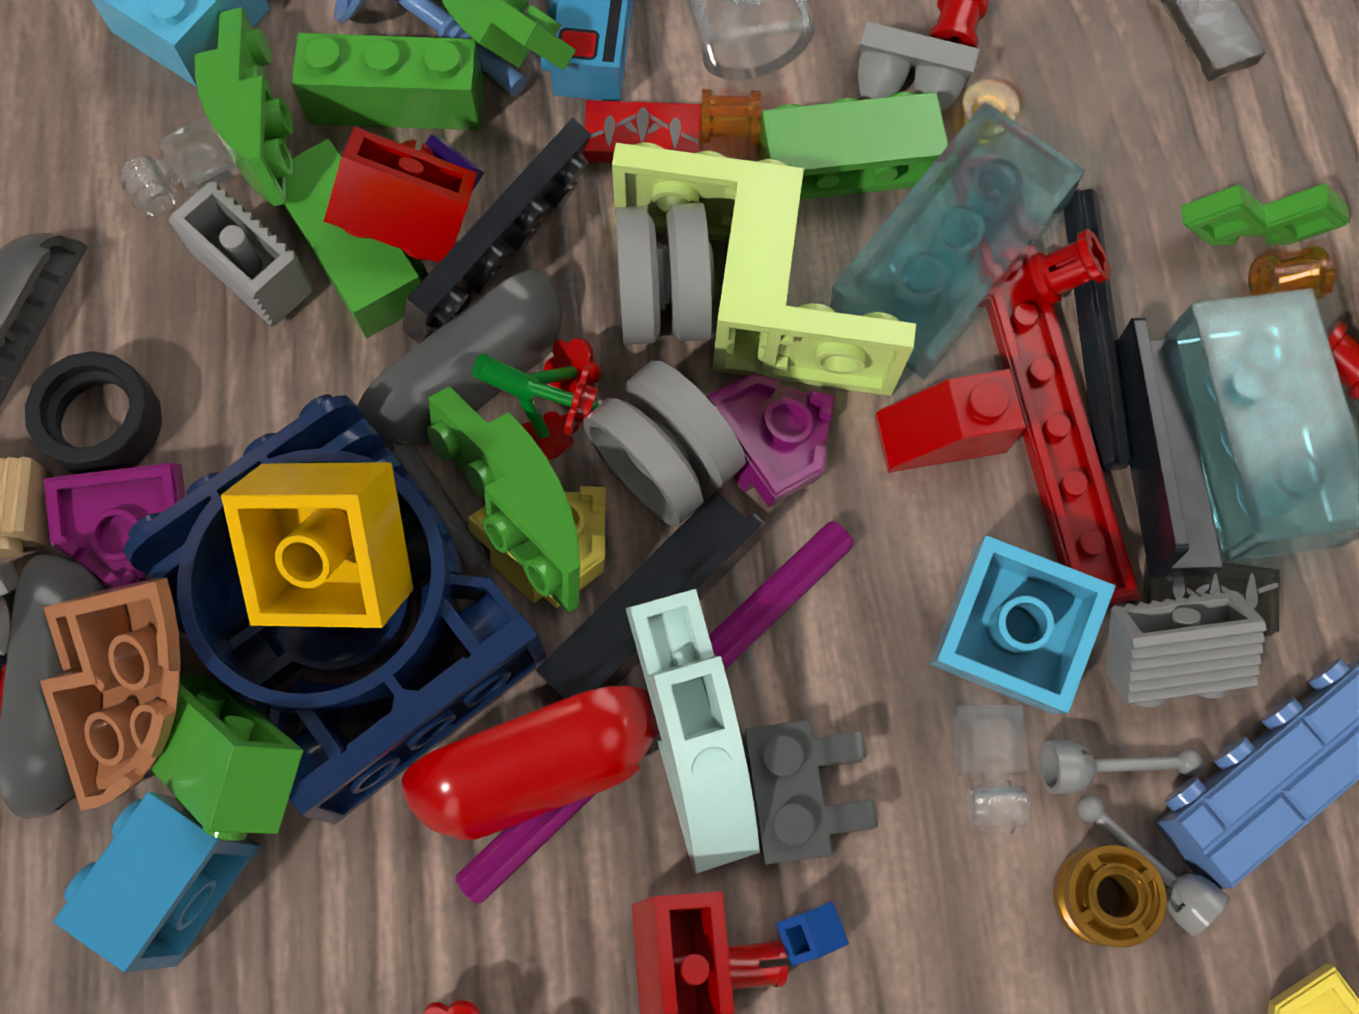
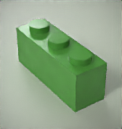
(389, 81)
(856, 142)
(364, 272)
(226, 761)

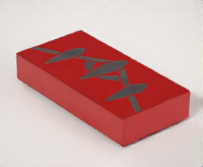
(664, 124)

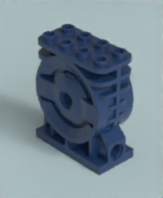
(417, 704)

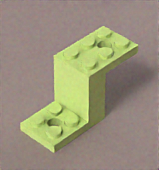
(757, 213)

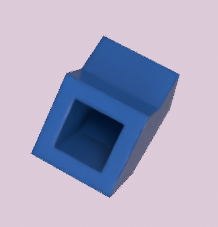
(812, 933)

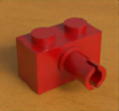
(399, 195)
(687, 957)

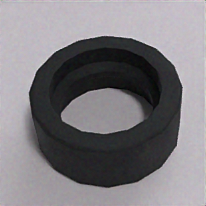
(61, 385)

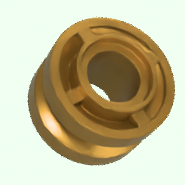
(1140, 890)

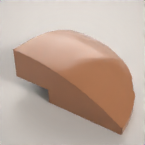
(115, 685)

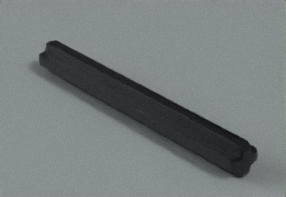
(1100, 345)

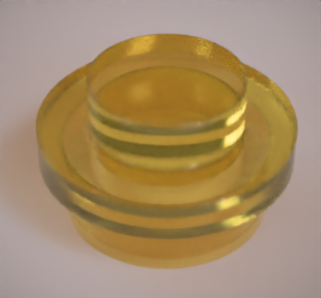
(994, 93)

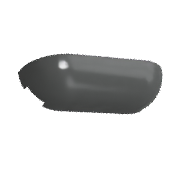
(31, 283)
(510, 323)
(31, 759)

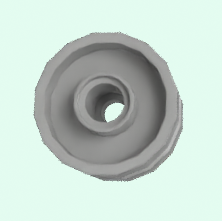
(665, 274)
(665, 442)

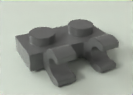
(790, 793)

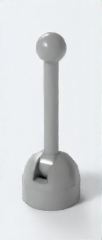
(1070, 767)
(1190, 898)

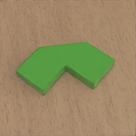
(1236, 213)

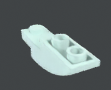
(697, 730)

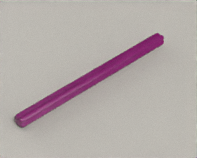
(729, 640)

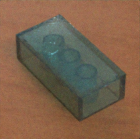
(959, 233)
(1270, 424)

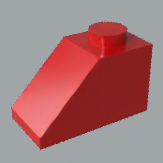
(951, 422)

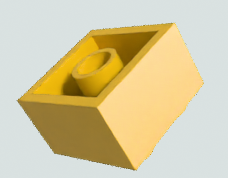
(319, 544)

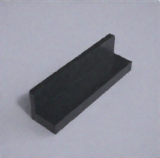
(1167, 459)
(691, 558)

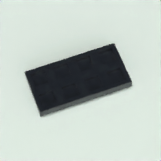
(506, 224)

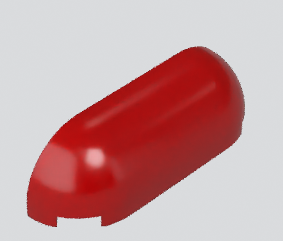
(532, 763)

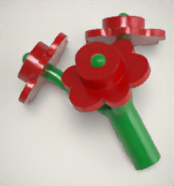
(572, 374)

